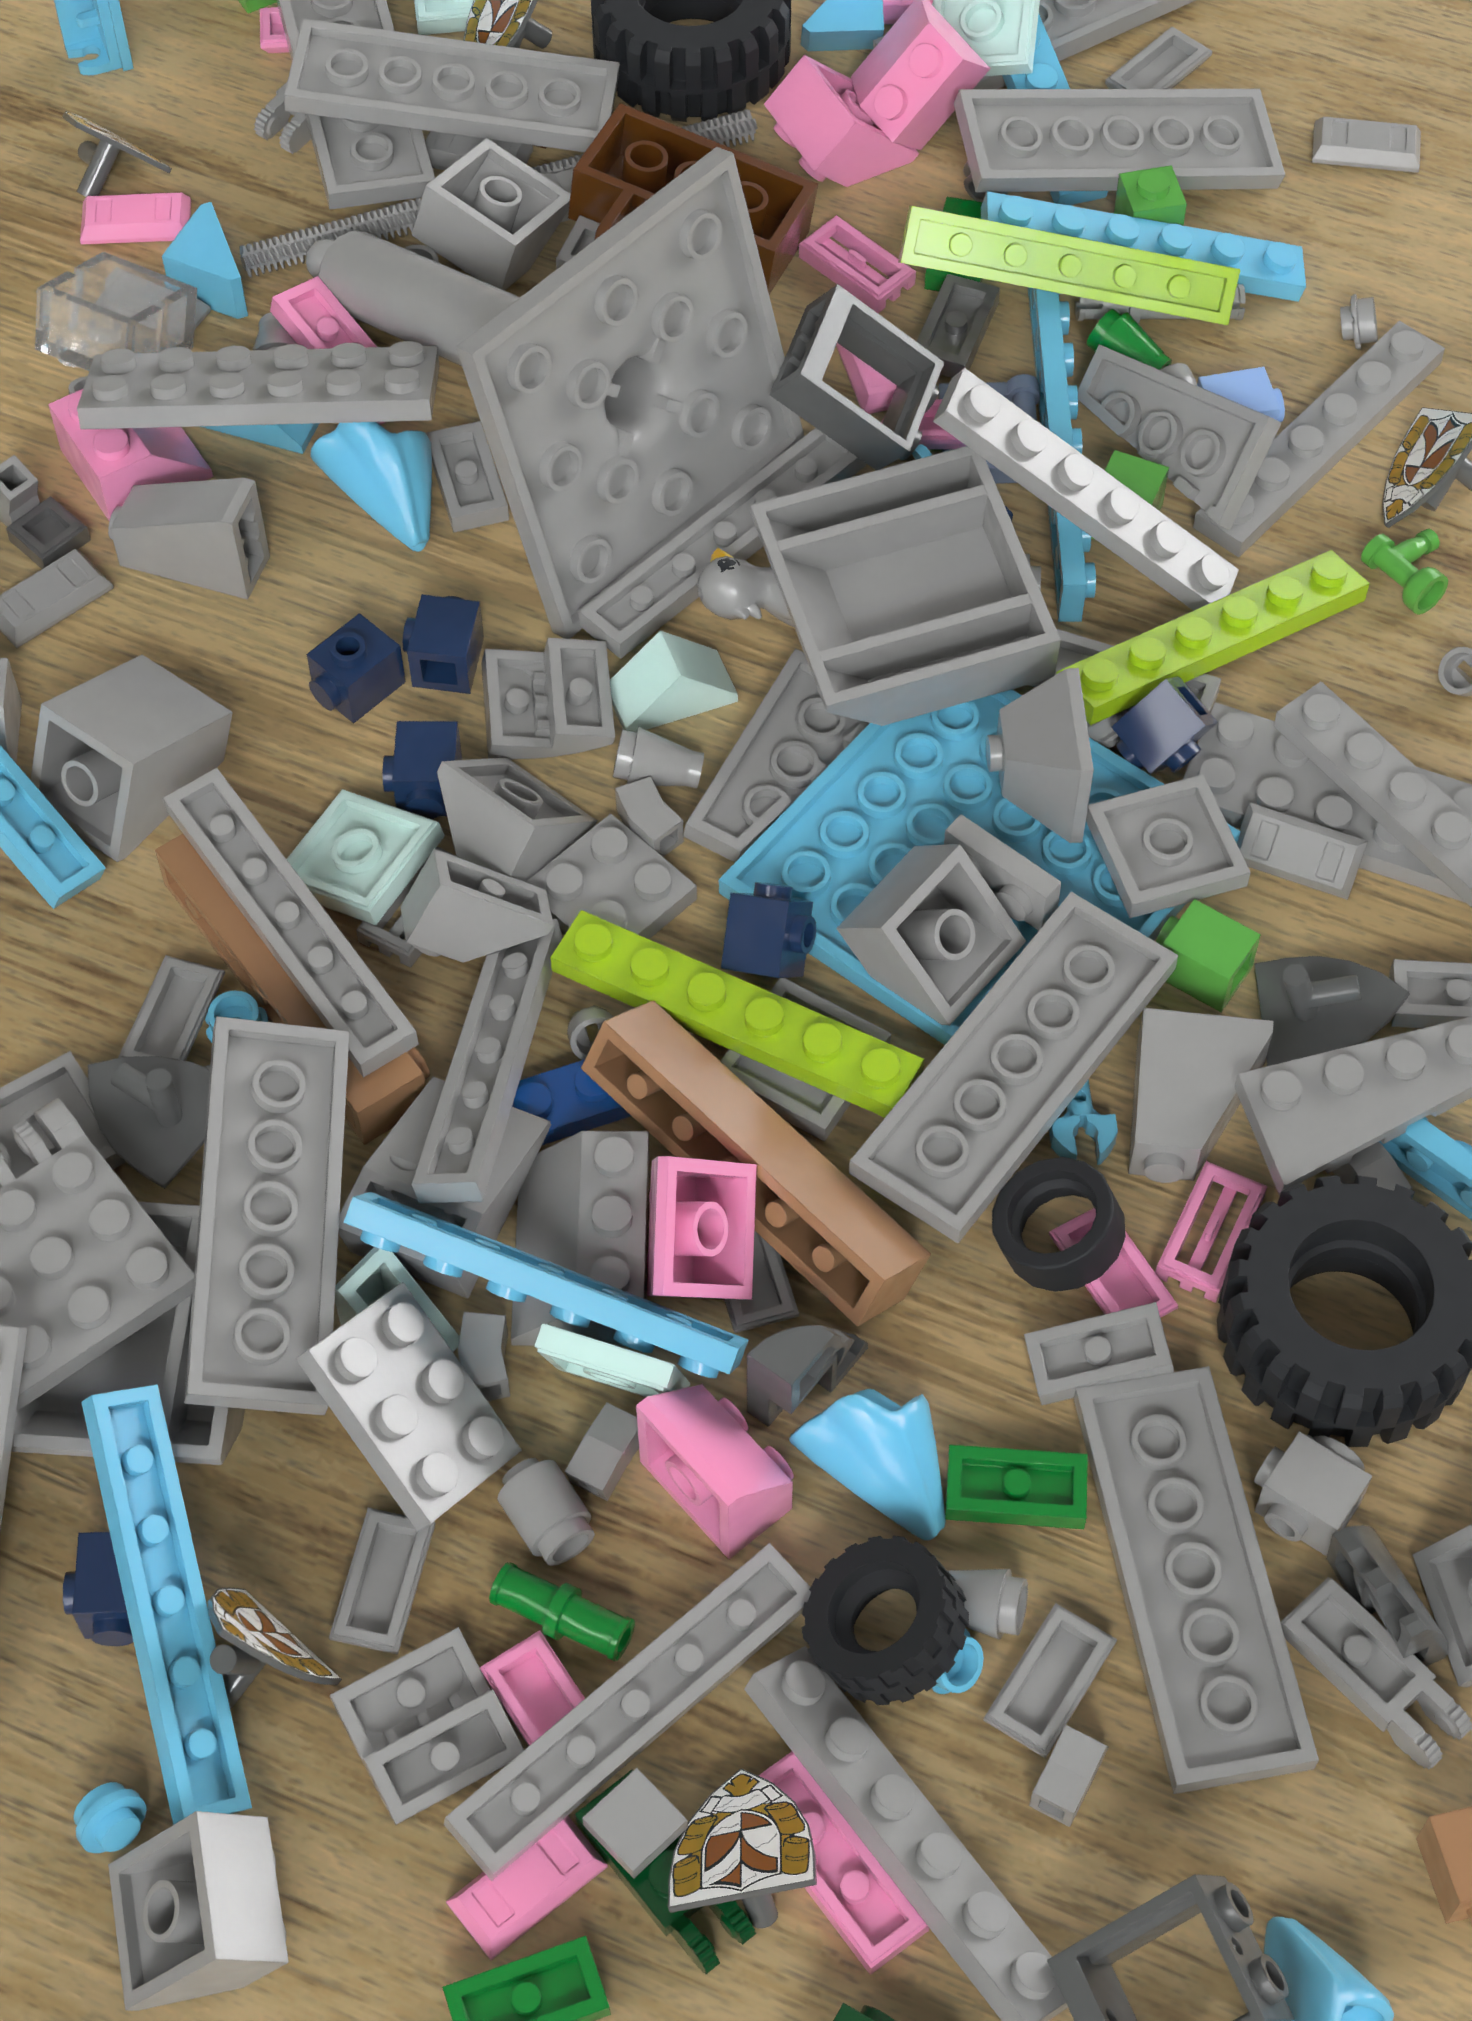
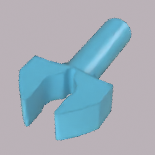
(1081, 1114)

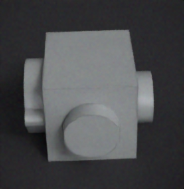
(1311, 1489)

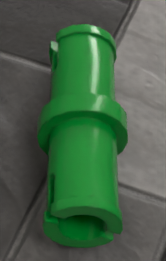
(562, 1611)

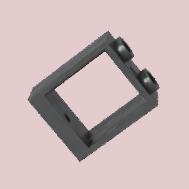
(884, 347)
(1093, 1987)

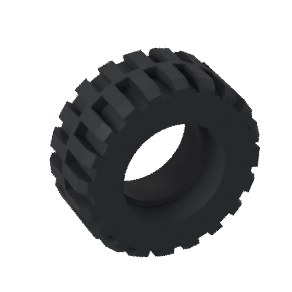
(693, 67)
(1327, 1384)

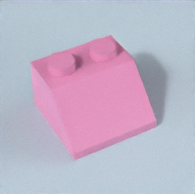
(916, 76)
(834, 135)
(119, 458)
(701, 1228)
(713, 1465)

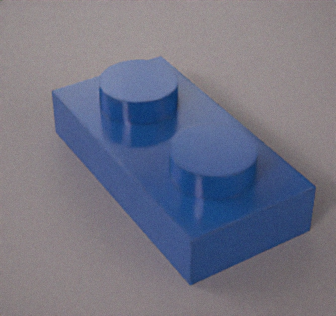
(568, 1101)

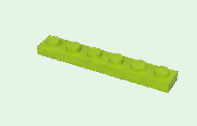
(1068, 265)
(1218, 633)
(737, 1014)

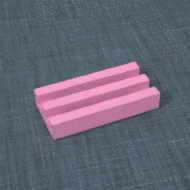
(850, 267)
(1191, 1274)

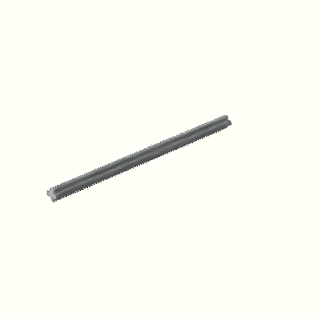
(404, 215)

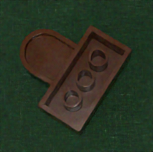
(643, 154)

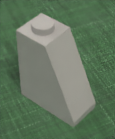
(194, 533)
(1187, 1087)

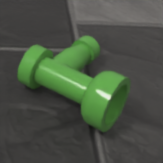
(1420, 587)

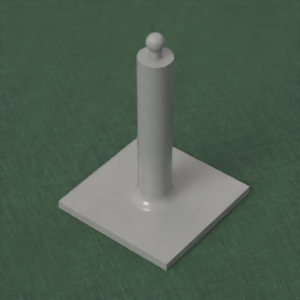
(612, 387)

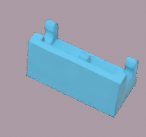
(94, 29)

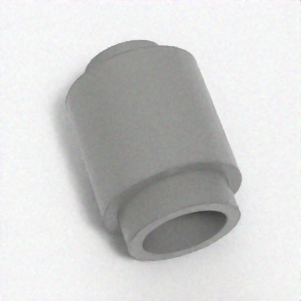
(546, 1510)

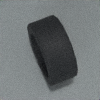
(1039, 1185)

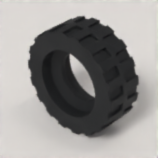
(919, 1654)

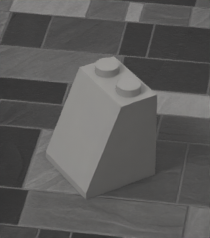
(123, 746)

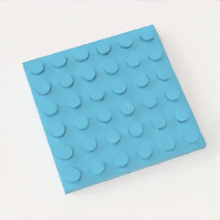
(902, 791)

